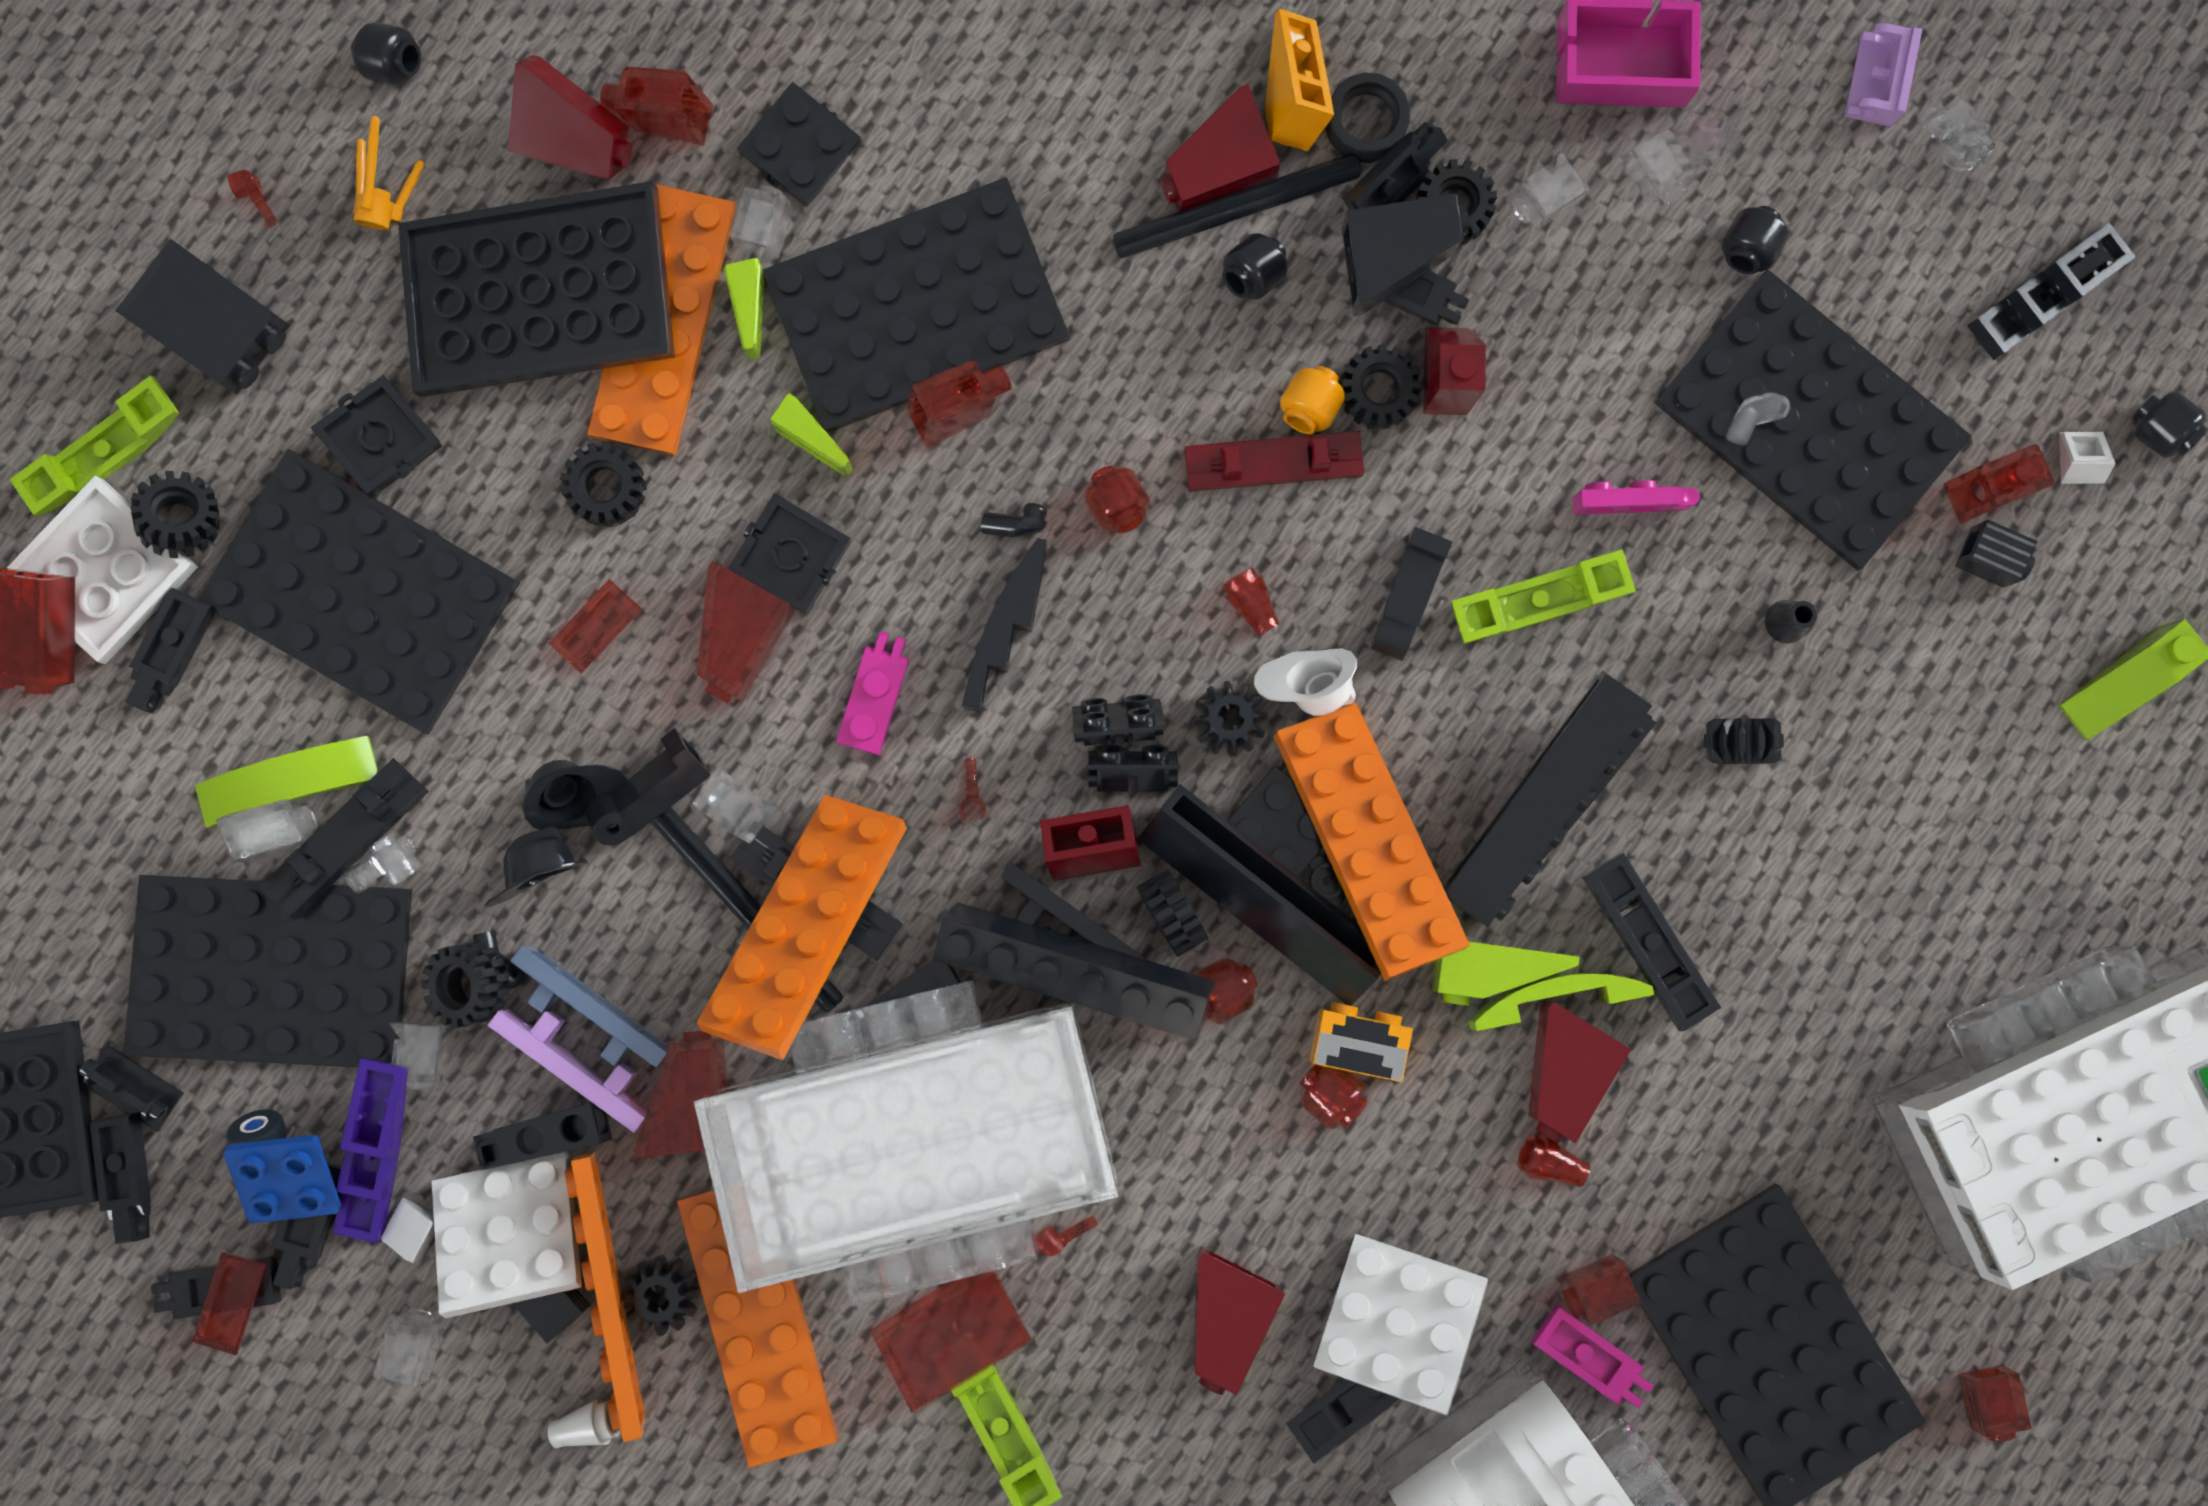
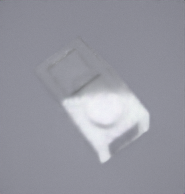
(267, 831)

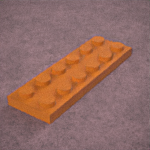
(649, 400)
(1371, 841)
(802, 927)
(609, 1313)
(760, 1347)

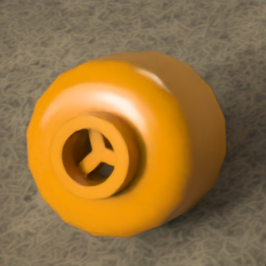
(1312, 399)

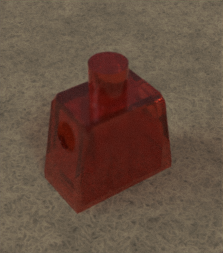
(660, 103)
(954, 400)
(2003, 480)

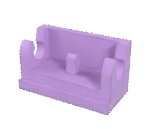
(1883, 74)

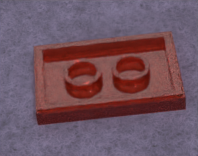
(950, 1337)

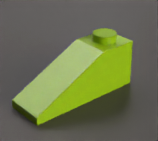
(2136, 677)
(1492, 969)

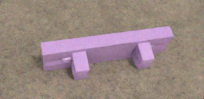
(539, 1045)

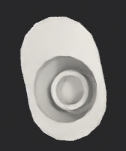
(1311, 679)

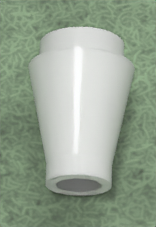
(583, 1427)

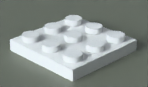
(114, 573)
(504, 1235)
(1401, 1324)

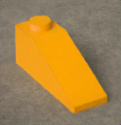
(1297, 84)

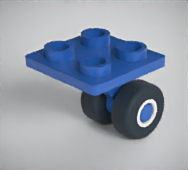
(278, 1174)

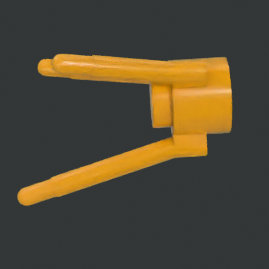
(371, 204)

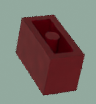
(1090, 843)

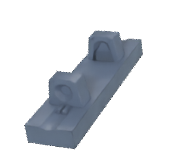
(558, 982)

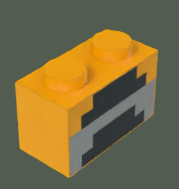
(1361, 1044)

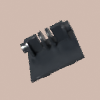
(1136, 715)

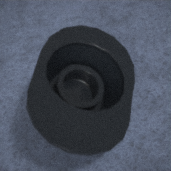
(562, 790)
(532, 860)

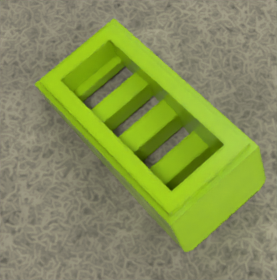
(746, 292)
(803, 430)

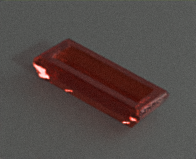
(595, 626)
(229, 1303)

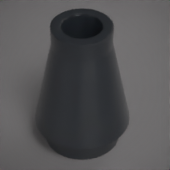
(1781, 620)

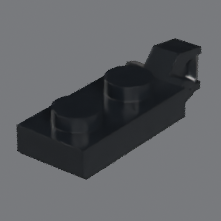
(1398, 170)
(167, 648)
(122, 1175)
(301, 1243)

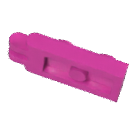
(1638, 498)
(874, 696)
(1590, 1356)

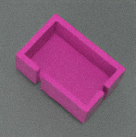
(1619, 62)

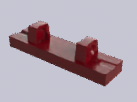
(1273, 461)

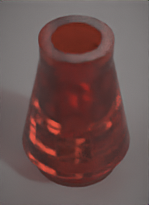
(1251, 600)
(1551, 1162)

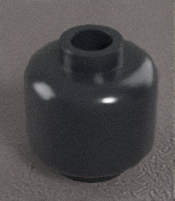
(386, 53)
(1754, 239)
(1254, 266)
(2170, 424)

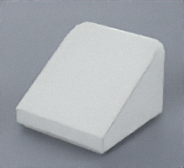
(2084, 457)
(409, 1231)

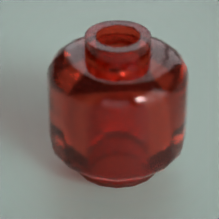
(1117, 499)
(1232, 990)
(1333, 1096)

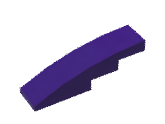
(371, 1149)

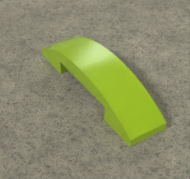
(106, 448)
(1543, 597)
(288, 777)
(1504, 1008)
(1008, 1440)

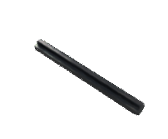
(1236, 205)
(724, 884)

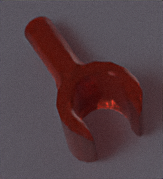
(247, 184)
(972, 789)
(1052, 1243)

